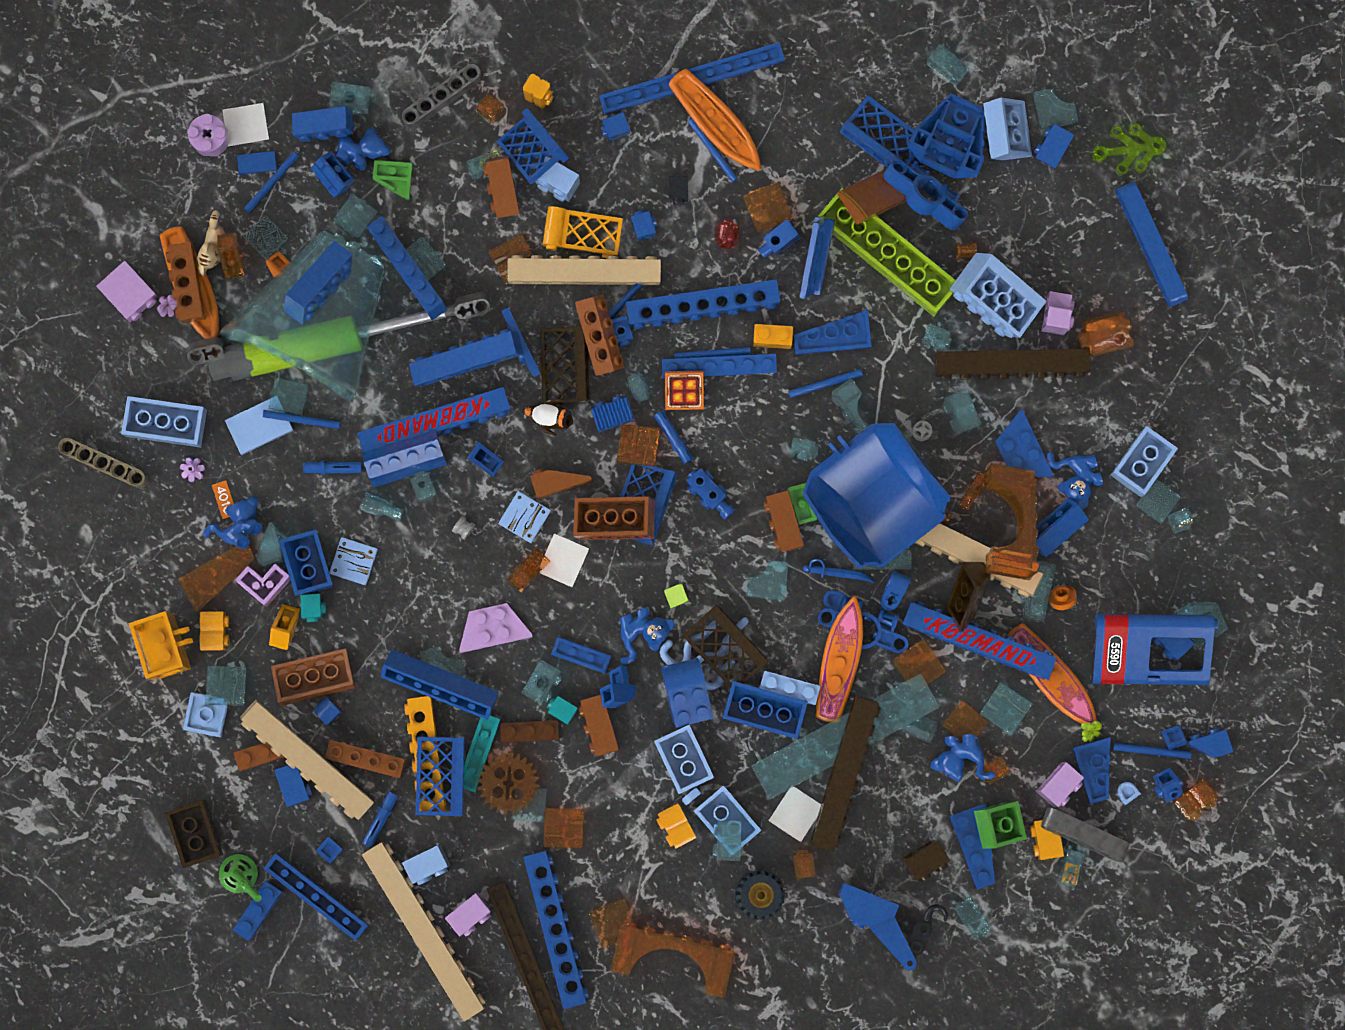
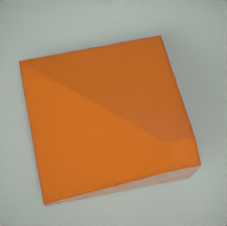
(276, 263)

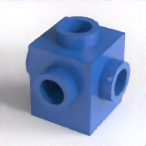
(1168, 785)

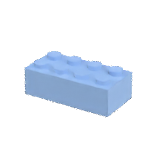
(164, 421)

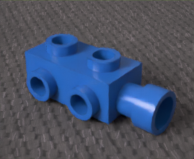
(705, 489)

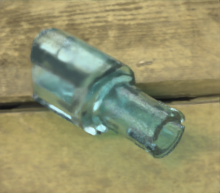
(379, 507)

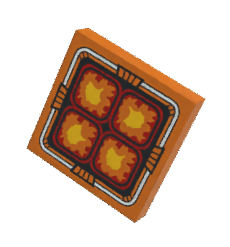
(684, 390)

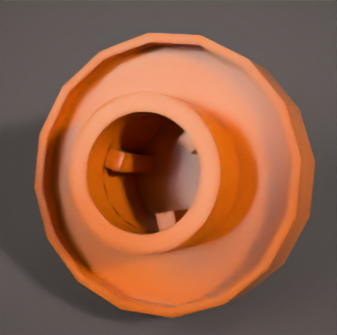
(1062, 597)

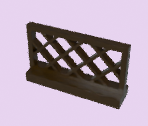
(581, 364)
(737, 635)

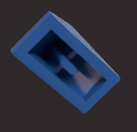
(485, 459)

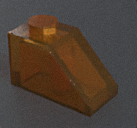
(528, 570)

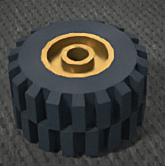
(759, 895)

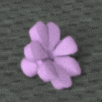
(167, 306)
(196, 469)

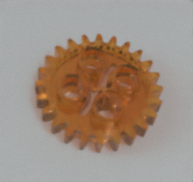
(525, 784)

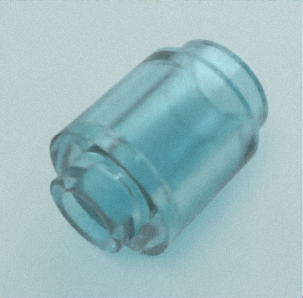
(639, 387)

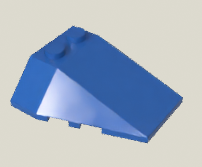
(951, 138)

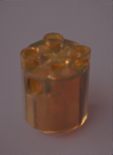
(1106, 334)

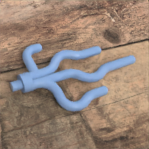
(697, 638)

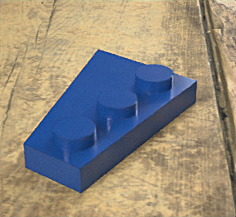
(1094, 766)

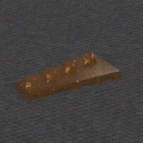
(211, 578)

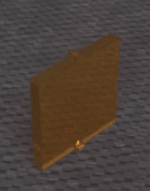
(964, 721)

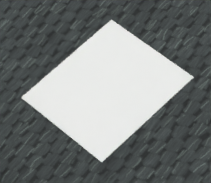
(246, 124)
(565, 560)
(795, 813)

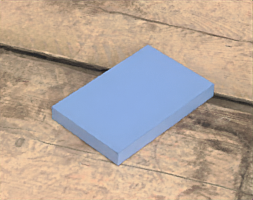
(252, 430)

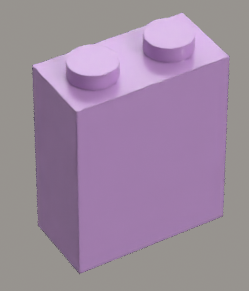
(127, 292)

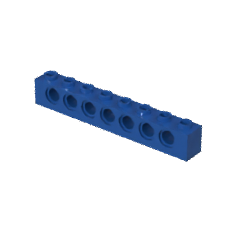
(768, 288)
(568, 998)

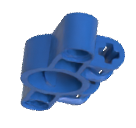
(912, 178)
(883, 637)

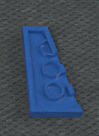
(839, 335)
(977, 859)

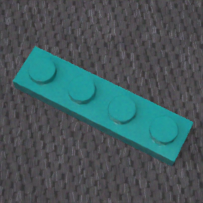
(479, 751)

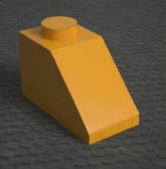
(284, 627)

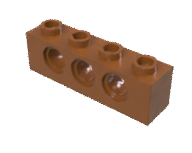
(195, 310)
(596, 344)
(365, 759)

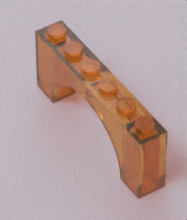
(1018, 490)
(636, 942)

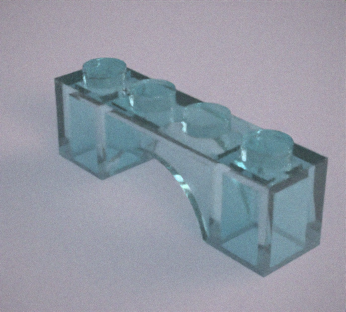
(847, 398)

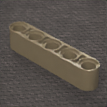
(95, 458)

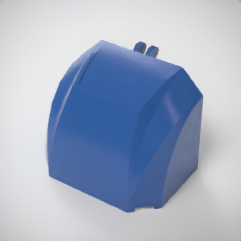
(875, 495)

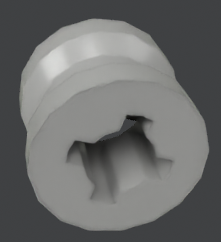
(924, 429)
(463, 528)

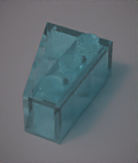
(1035, 607)

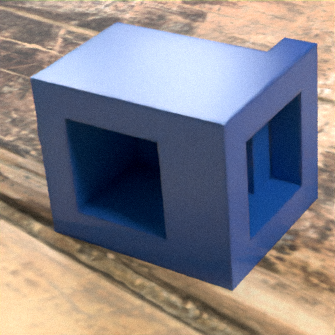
(623, 339)

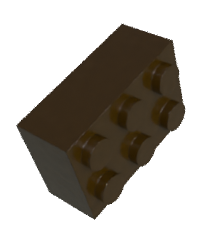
(194, 833)
(925, 860)

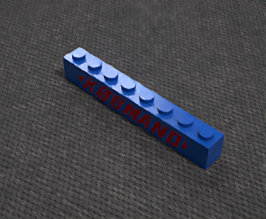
(442, 419)
(980, 641)

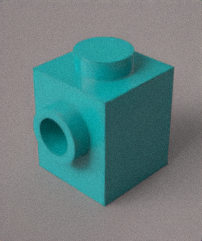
(312, 607)

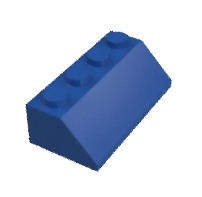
(404, 458)
(765, 710)

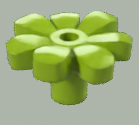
(1091, 730)

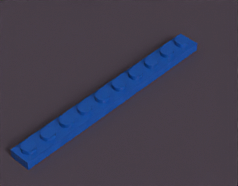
(706, 73)

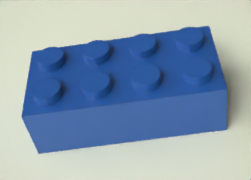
(318, 283)

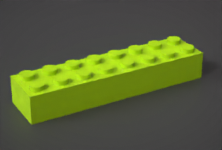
(892, 257)

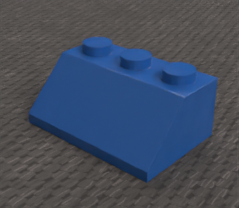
(305, 563)

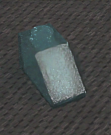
(947, 65)

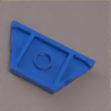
(527, 358)
(1021, 449)

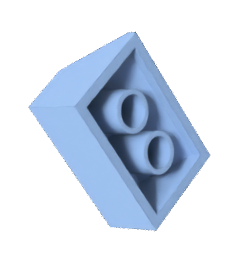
(1007, 129)

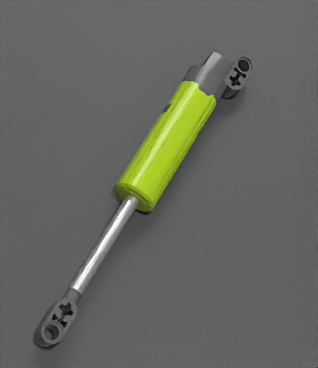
(247, 361)

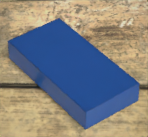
(257, 163)

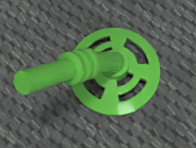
(242, 882)

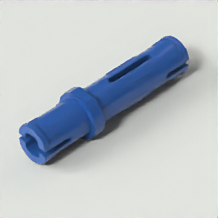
(673, 436)
(329, 467)
(382, 815)

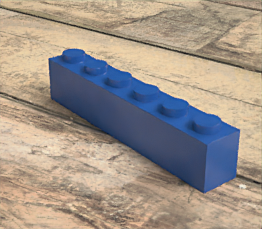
(407, 268)
(466, 358)
(439, 684)
(316, 896)

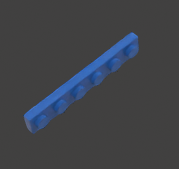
(723, 364)

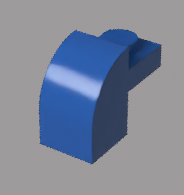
(619, 689)

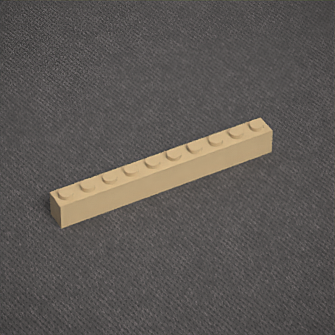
(423, 931)

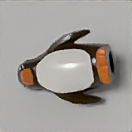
(549, 416)

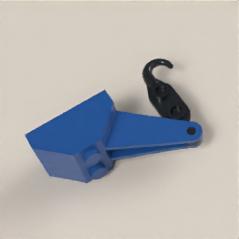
(879, 915)

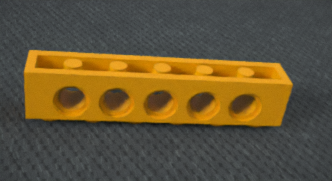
(425, 705)

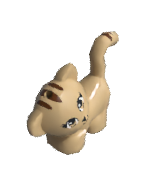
(208, 253)

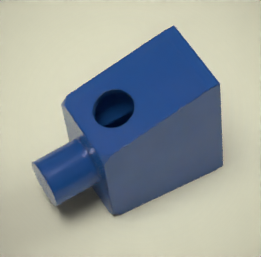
(787, 236)

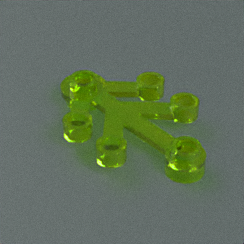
(1131, 149)

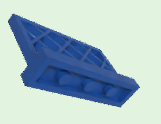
(536, 129)
(869, 144)
(817, 257)
(662, 498)
(457, 771)

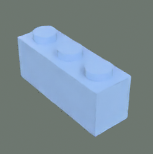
(790, 687)

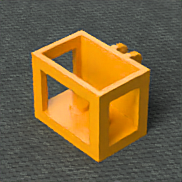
(161, 645)

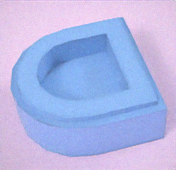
(1127, 792)
(691, 796)

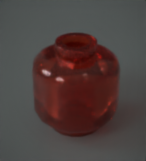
(727, 234)

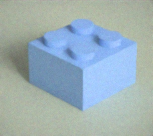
(559, 181)
(426, 864)

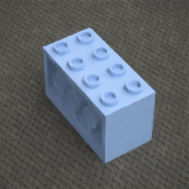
(997, 295)

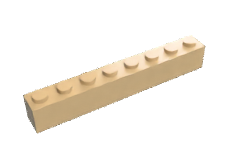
(584, 271)
(965, 549)
(306, 759)

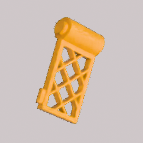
(557, 227)

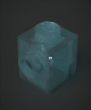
(936, 338)

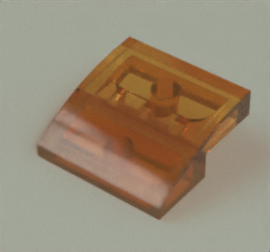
(767, 207)
(919, 660)

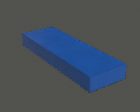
(581, 655)

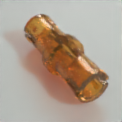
(972, 492)

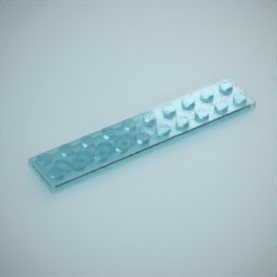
(819, 748)

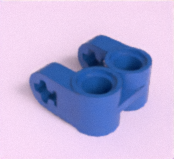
(895, 587)

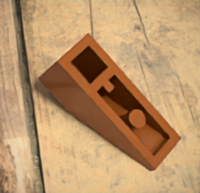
(553, 482)

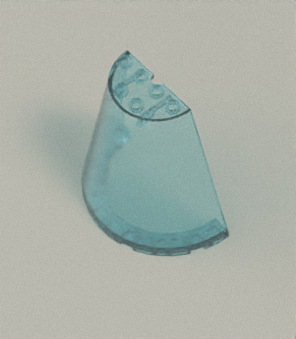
(336, 338)

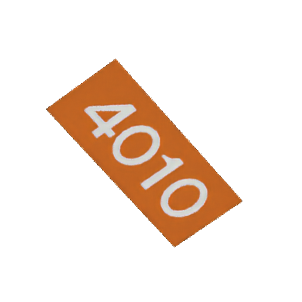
(223, 497)

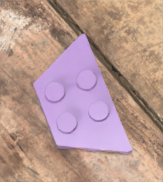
(492, 627)

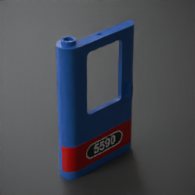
(1125, 643)

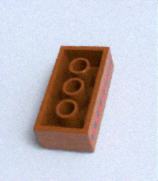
(614, 518)

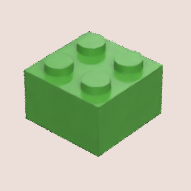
(1000, 825)

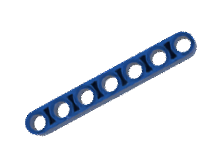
(1151, 244)

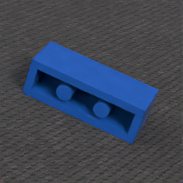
(322, 124)
(1059, 526)
(258, 911)

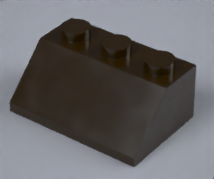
(968, 593)

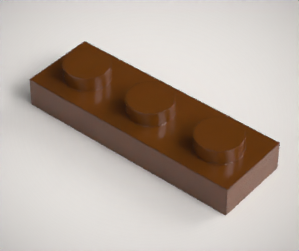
(529, 731)

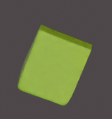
(676, 596)

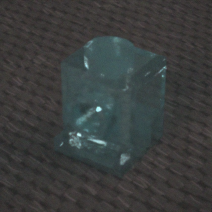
(803, 449)
(426, 492)

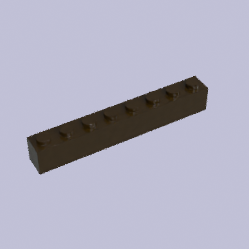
(1012, 363)
(844, 773)

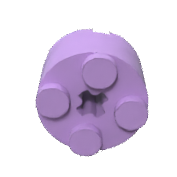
(201, 127)

